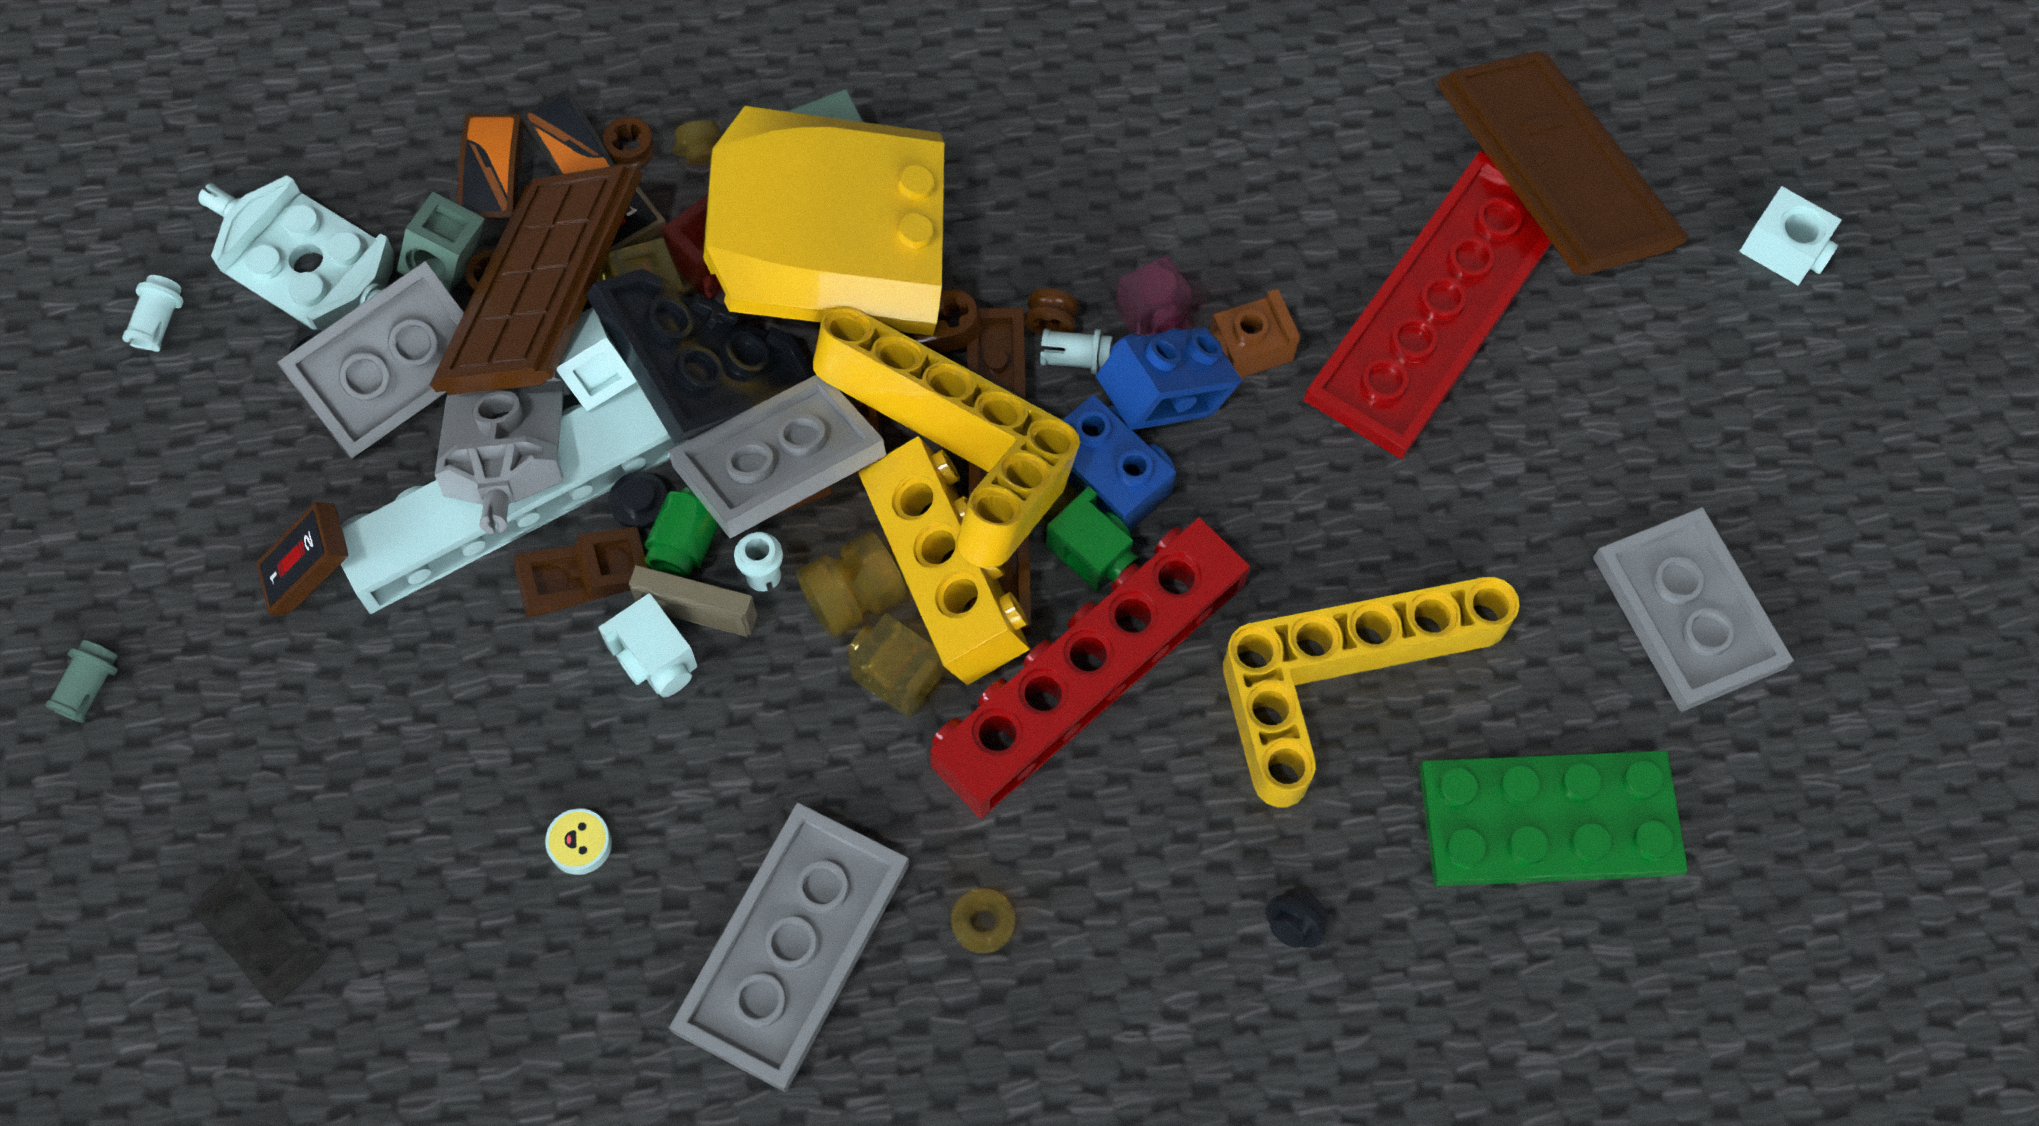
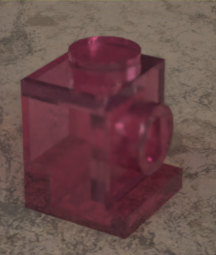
(1154, 298)

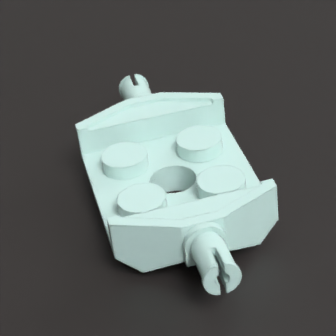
(278, 225)

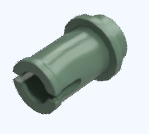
(82, 680)

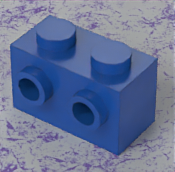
(1167, 377)
(1118, 464)

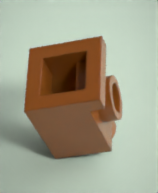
(1274, 338)

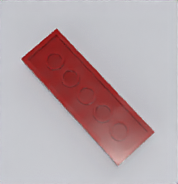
(1432, 312)

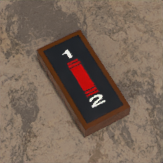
(302, 558)

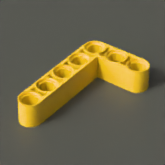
(996, 430)
(1344, 655)

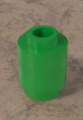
(680, 535)

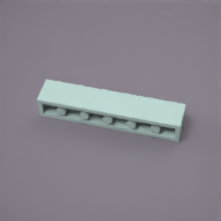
(433, 535)

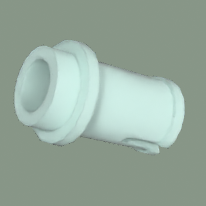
(153, 312)
(1080, 349)
(770, 556)

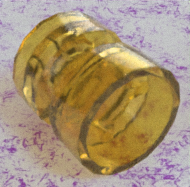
(851, 584)

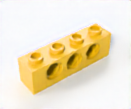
(991, 630)

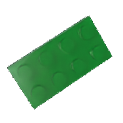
(1552, 818)

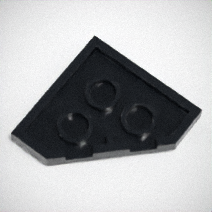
(693, 353)

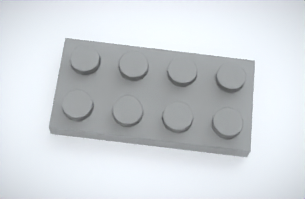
(790, 947)

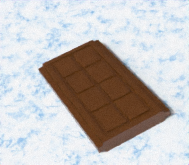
(1562, 162)
(537, 281)

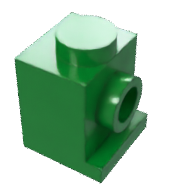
(1091, 542)

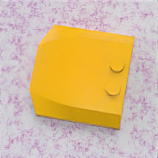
(827, 218)

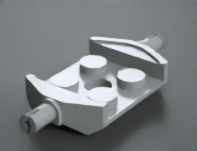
(501, 457)

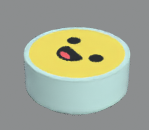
(578, 841)

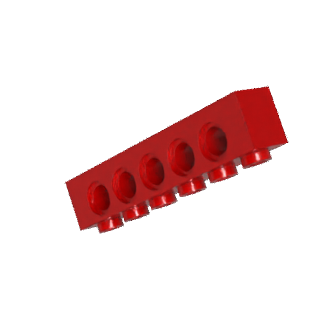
(988, 776)

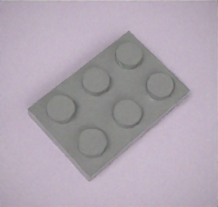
(377, 360)
(776, 454)
(1692, 609)

